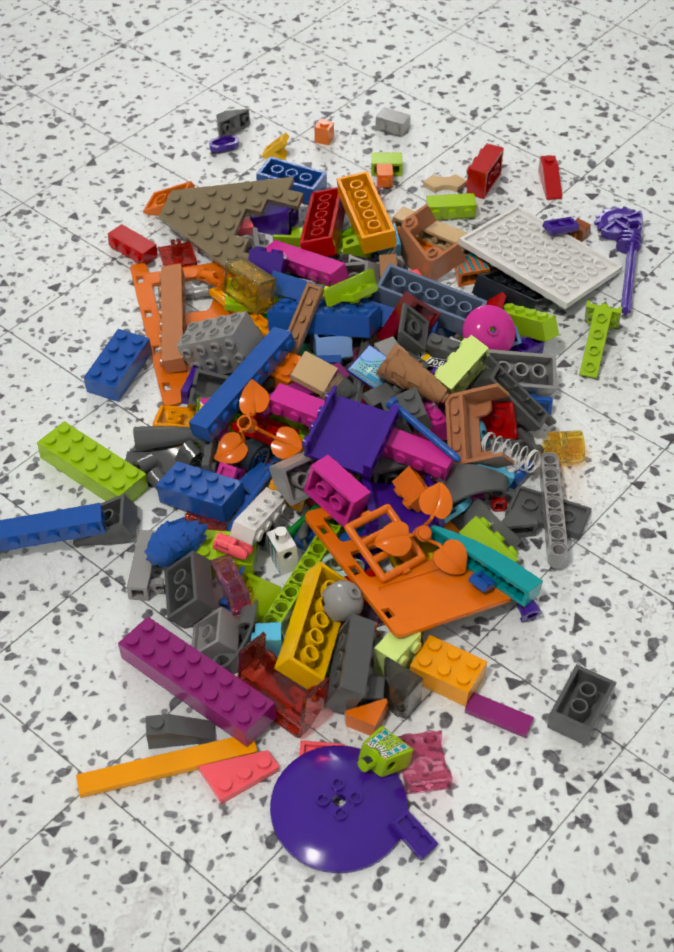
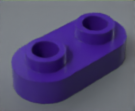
(223, 143)

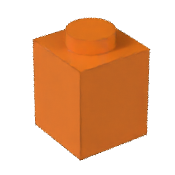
(324, 132)
(384, 175)

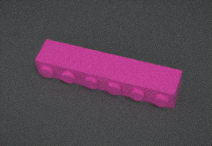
(311, 265)

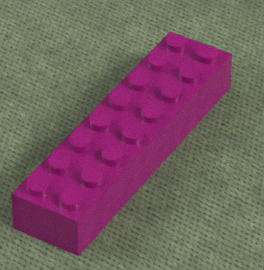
(198, 681)

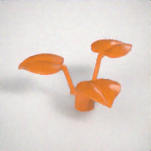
(253, 400)
(434, 502)

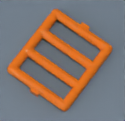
(374, 560)

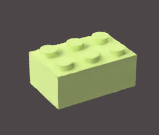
(463, 365)

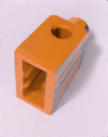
(468, 270)

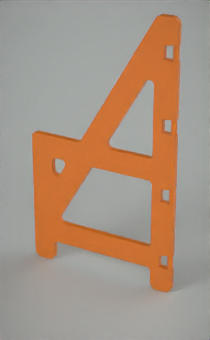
(151, 324)

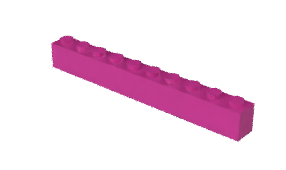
(400, 447)

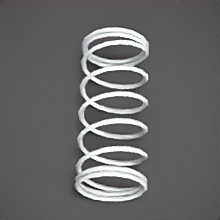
(537, 454)

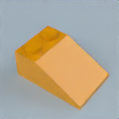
(173, 417)

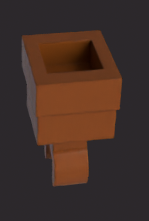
(583, 232)

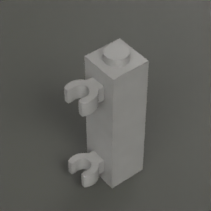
(142, 572)

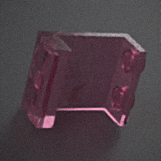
(428, 765)

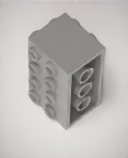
(219, 342)

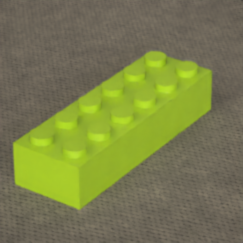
(91, 464)

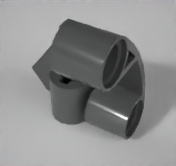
(158, 463)
(472, 479)
(481, 510)
(246, 625)

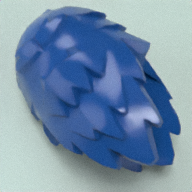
(174, 542)

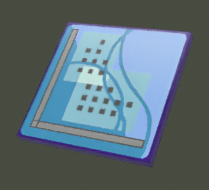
(366, 366)

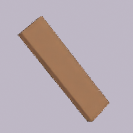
(304, 314)

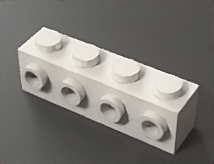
(259, 516)

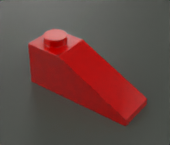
(550, 177)

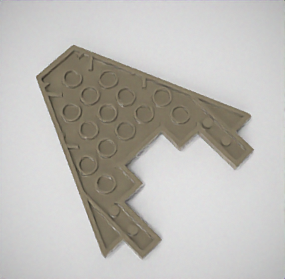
(213, 214)

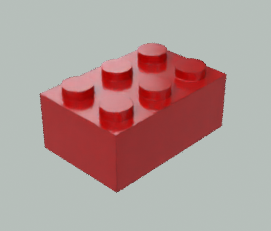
(484, 170)

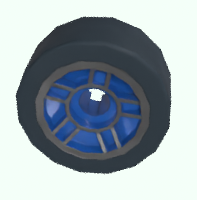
(257, 452)

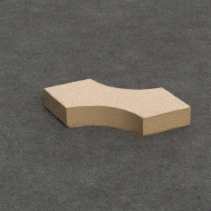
(438, 183)

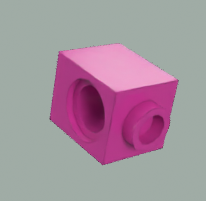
(230, 471)

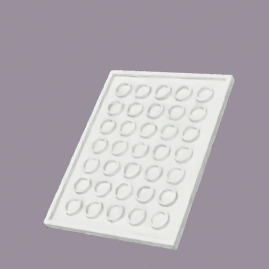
(547, 263)

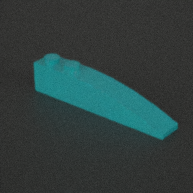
(510, 577)

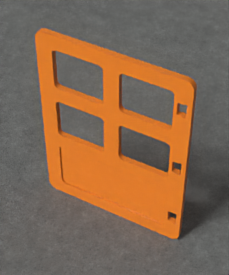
(415, 600)

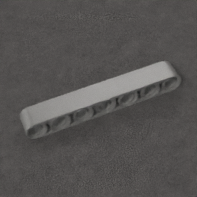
(553, 510)

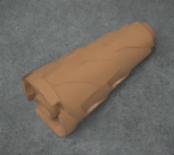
(408, 373)

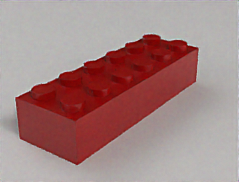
(323, 223)

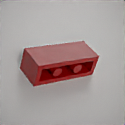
(132, 245)

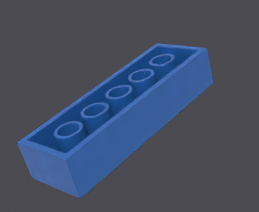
(337, 320)

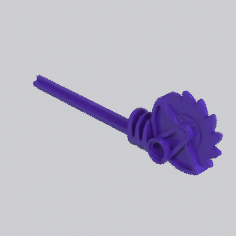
(627, 229)

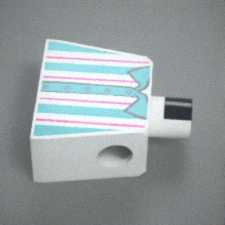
(279, 543)

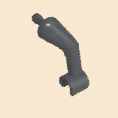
(303, 532)

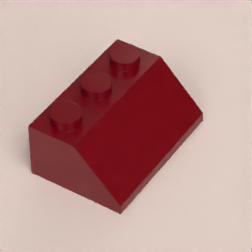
(392, 324)

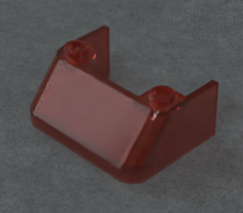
(293, 704)

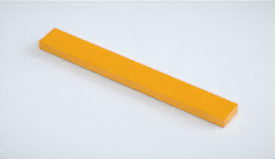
(160, 766)

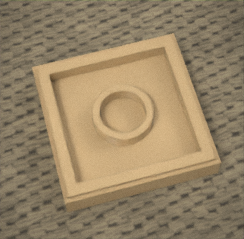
(313, 373)

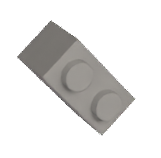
(392, 122)

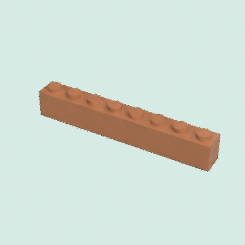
(172, 317)

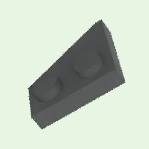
(208, 460)

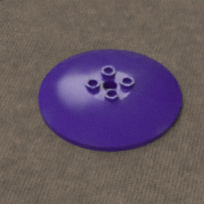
(332, 835)

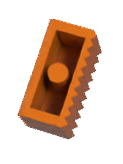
(409, 486)

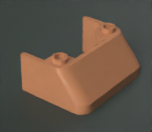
(432, 262)
(463, 426)

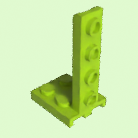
(600, 320)

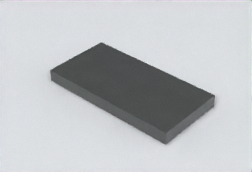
(530, 503)

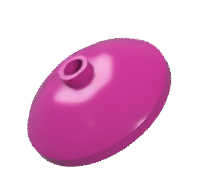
(479, 323)

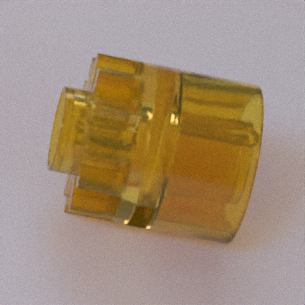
(567, 445)

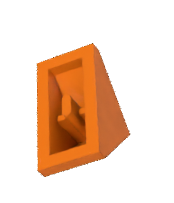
(367, 717)

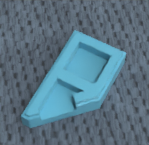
(458, 508)

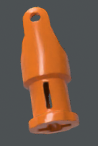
(210, 277)

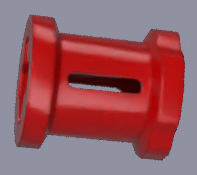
(496, 504)

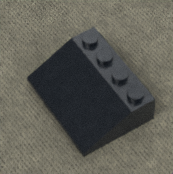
(495, 282)

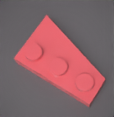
(238, 774)

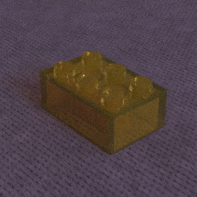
(249, 285)

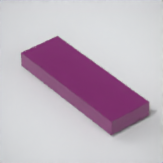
(499, 715)

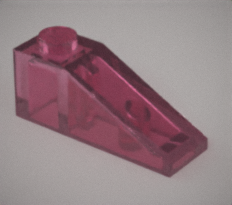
(231, 583)

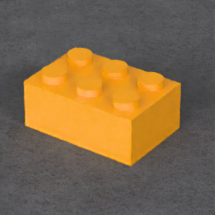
(449, 670)

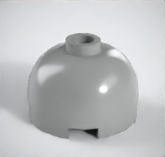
(342, 600)

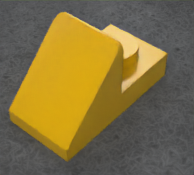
(276, 148)

